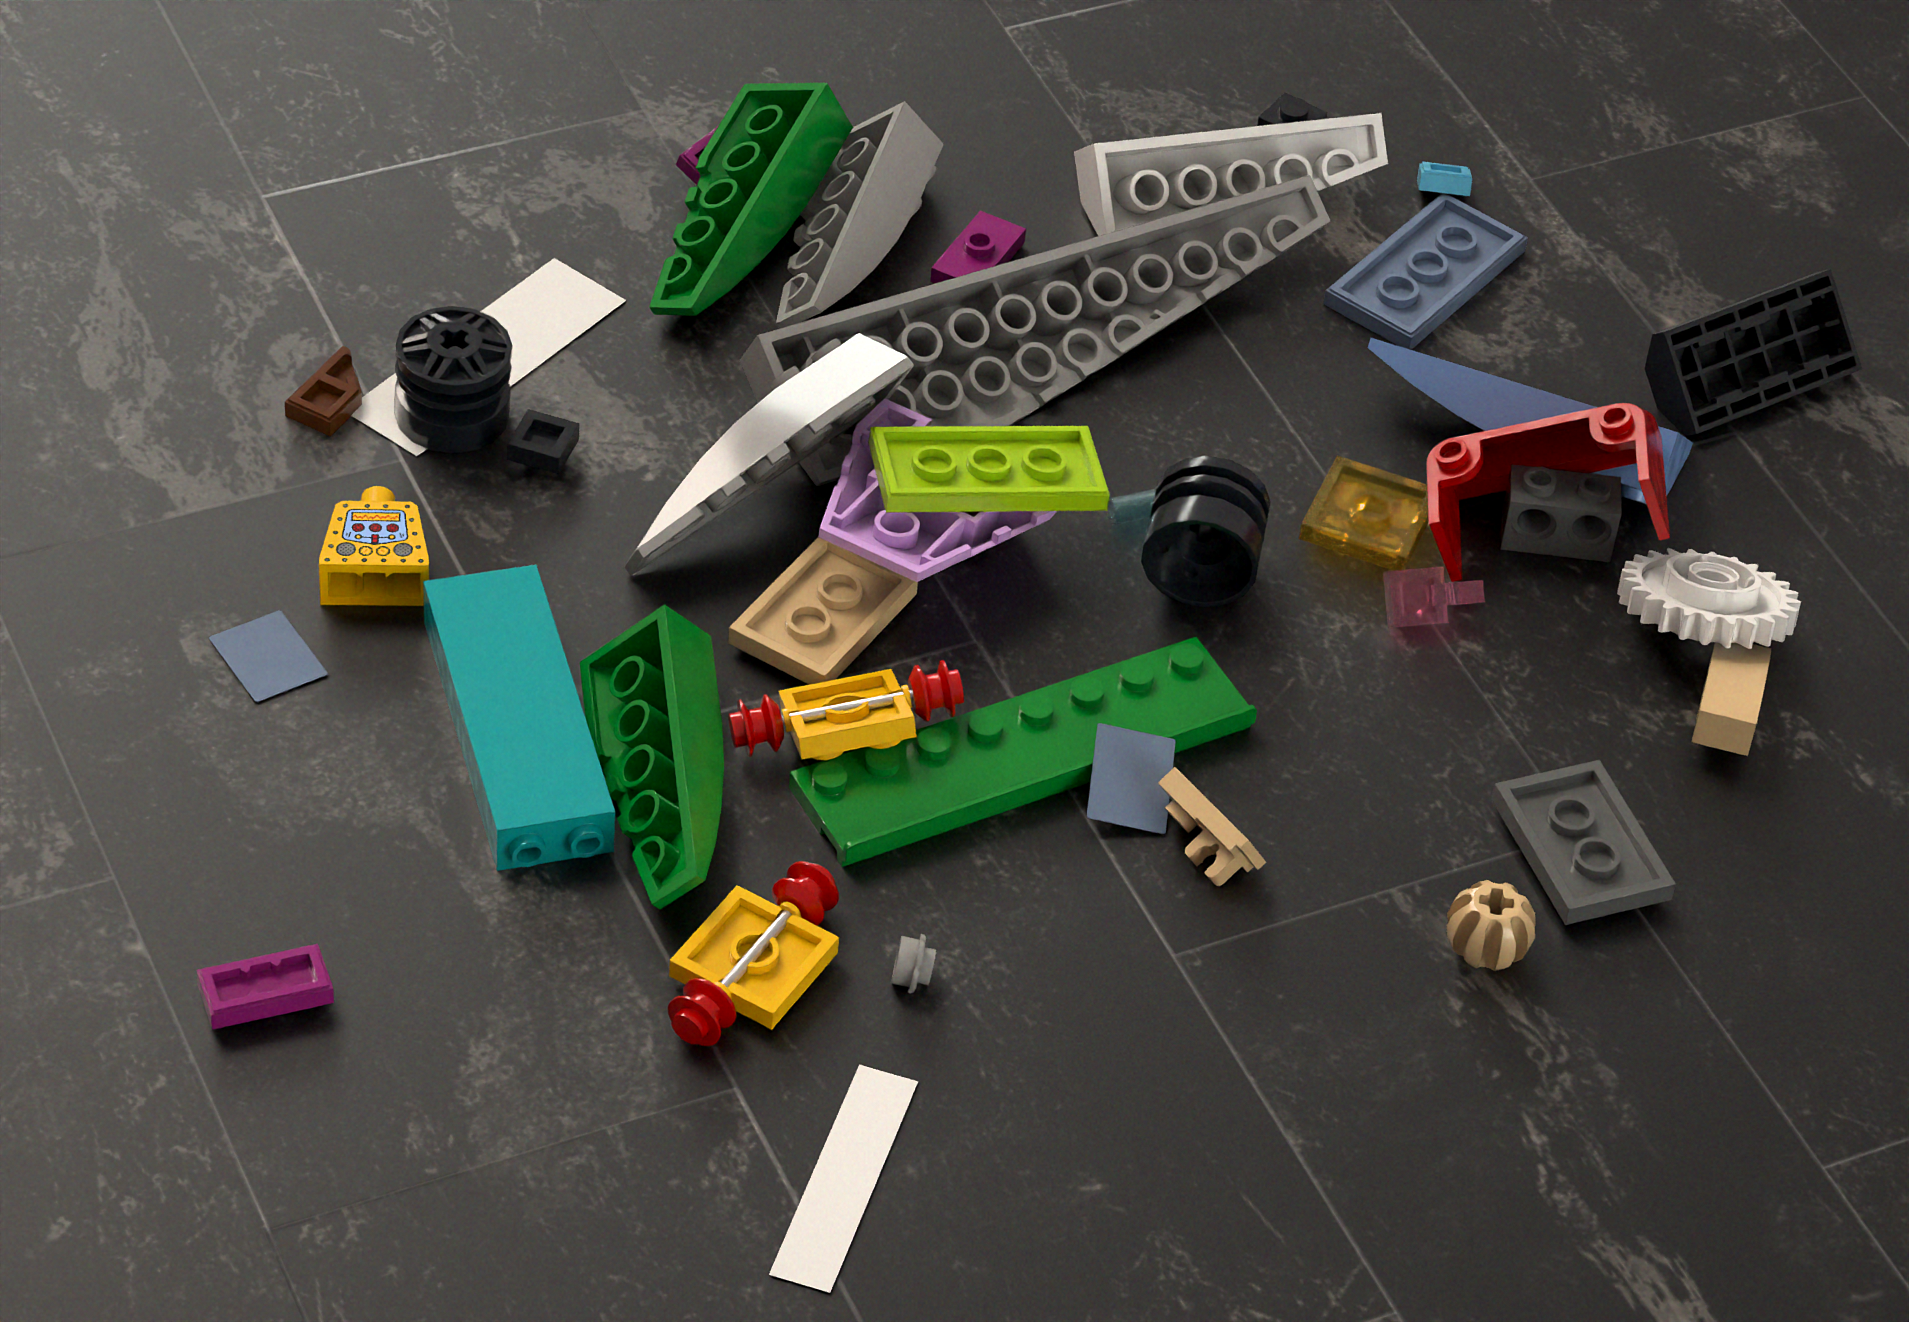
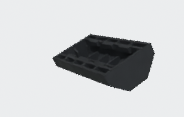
(1751, 354)

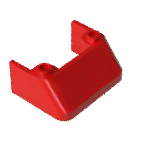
(1568, 442)

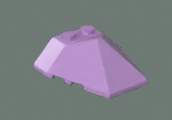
(907, 541)

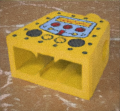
(374, 553)

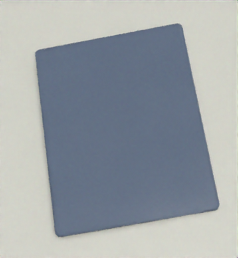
(268, 656)
(1127, 778)

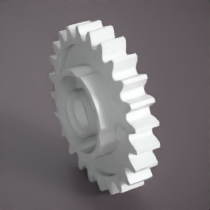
(1708, 598)

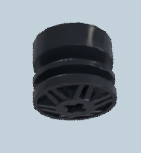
(452, 379)
(1206, 531)

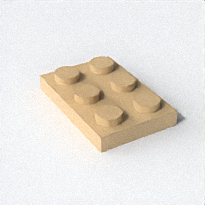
(821, 612)

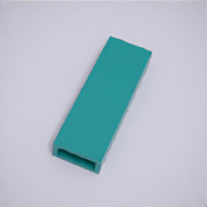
(518, 718)

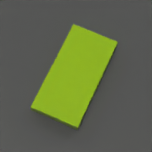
(987, 468)

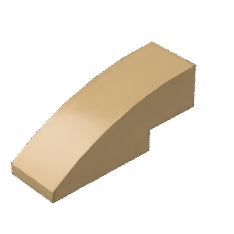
(1732, 697)

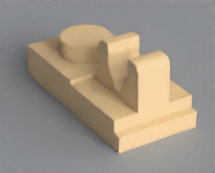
(1218, 834)

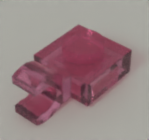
(1423, 596)

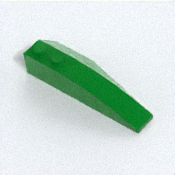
(750, 189)
(660, 746)

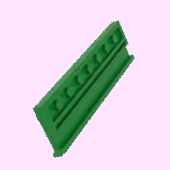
(1013, 750)

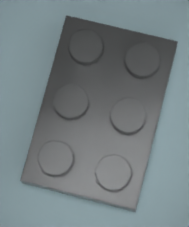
(1583, 842)

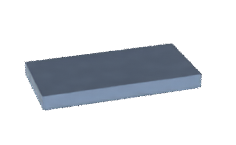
(1425, 271)

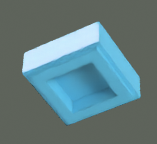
(1444, 178)

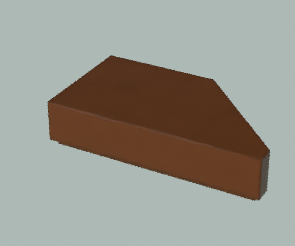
(327, 396)

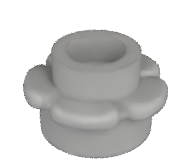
(913, 963)

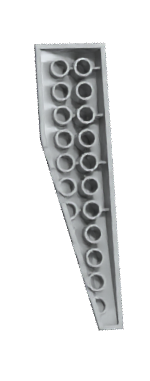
(1036, 326)

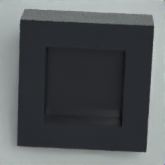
(1288, 110)
(543, 441)

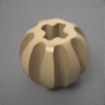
(1491, 925)

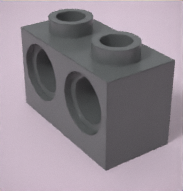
(1561, 513)

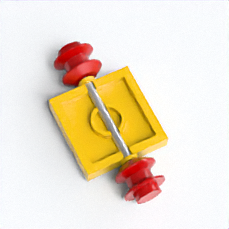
(847, 712)
(754, 955)

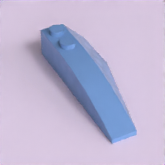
(1499, 403)

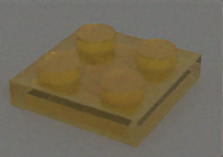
(1367, 514)

